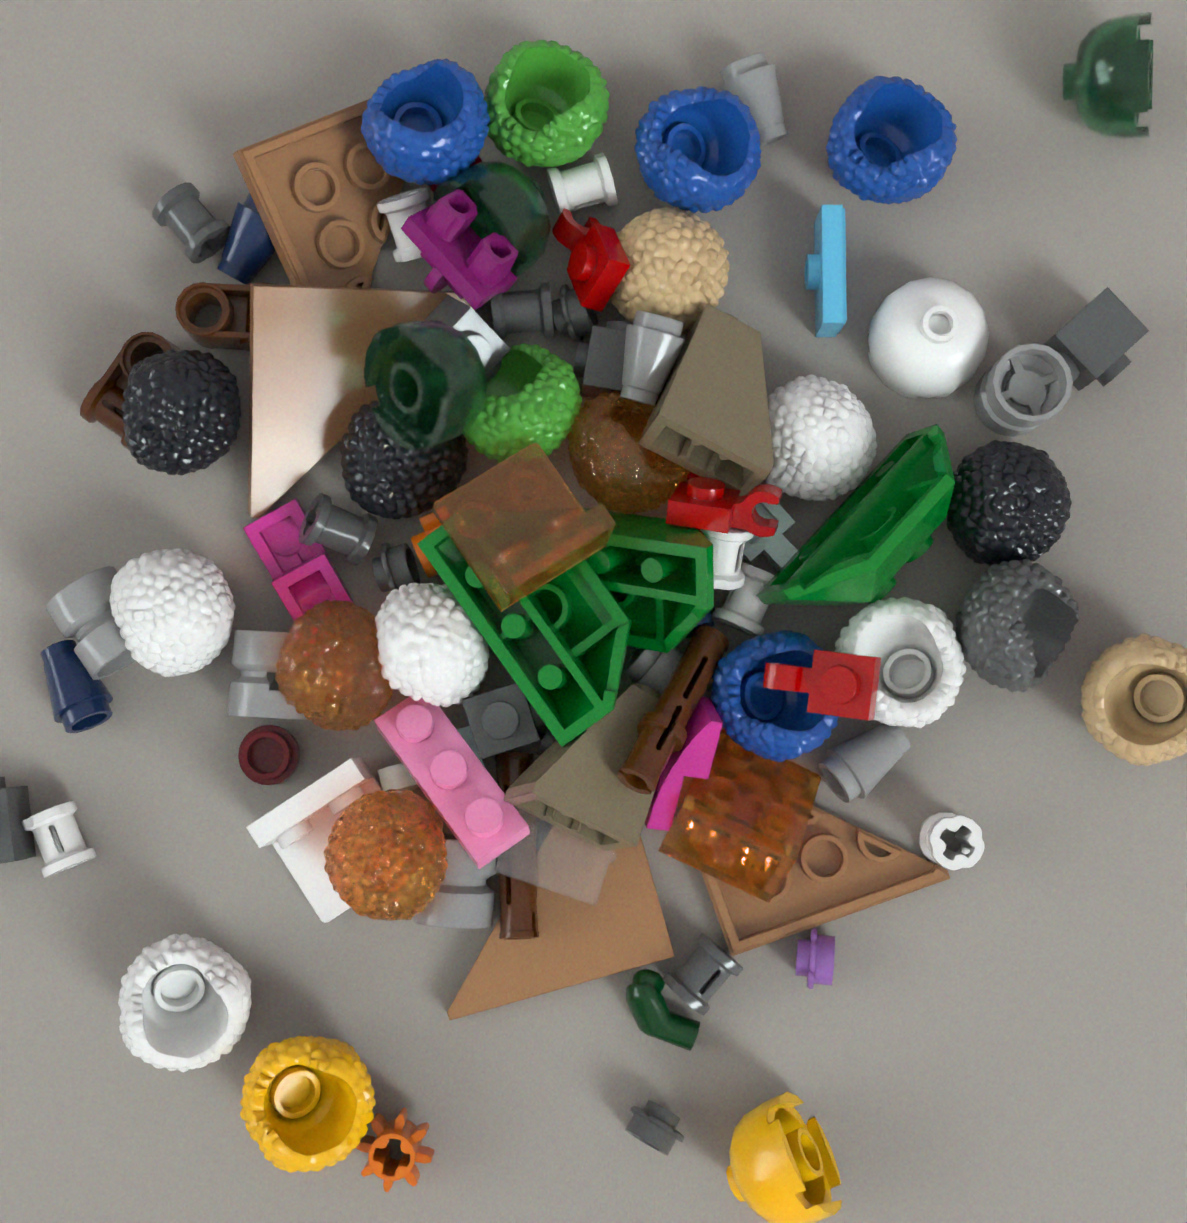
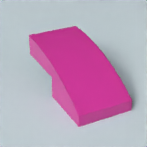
(299, 572)
(692, 761)

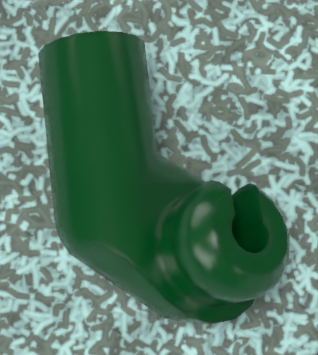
(652, 1012)

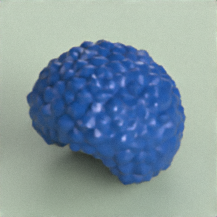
(426, 122)
(890, 141)
(698, 148)
(767, 719)

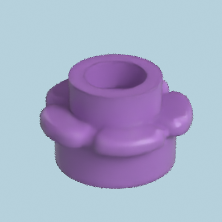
(816, 959)

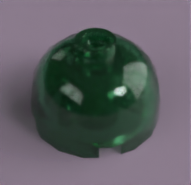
(1113, 77)
(506, 205)
(425, 382)

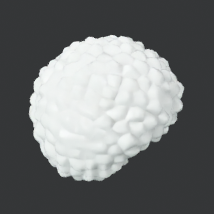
(819, 439)
(172, 610)
(430, 645)
(917, 654)
(183, 1003)

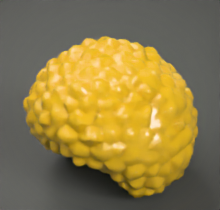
(307, 1102)

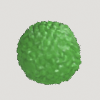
(545, 104)
(527, 403)

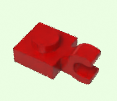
(595, 259)
(712, 507)
(836, 683)

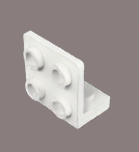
(302, 828)

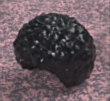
(180, 411)
(394, 479)
(1007, 503)

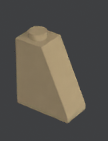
(716, 405)
(579, 782)

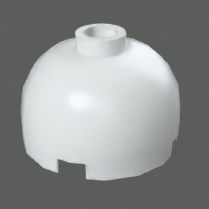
(928, 338)

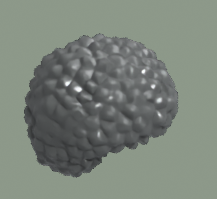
(1015, 624)

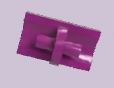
(458, 256)

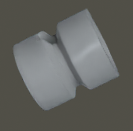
(1023, 390)
(85, 613)
(249, 695)
(463, 896)

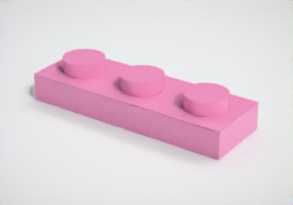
(452, 779)

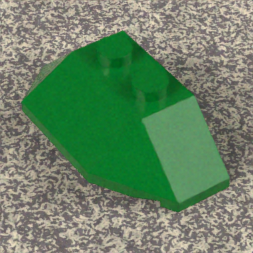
(873, 530)
(657, 577)
(556, 643)

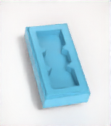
(827, 271)

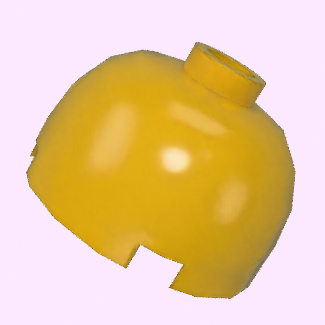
(783, 1164)

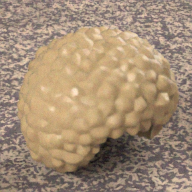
(673, 267)
(1138, 700)

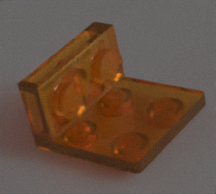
(521, 525)
(744, 819)

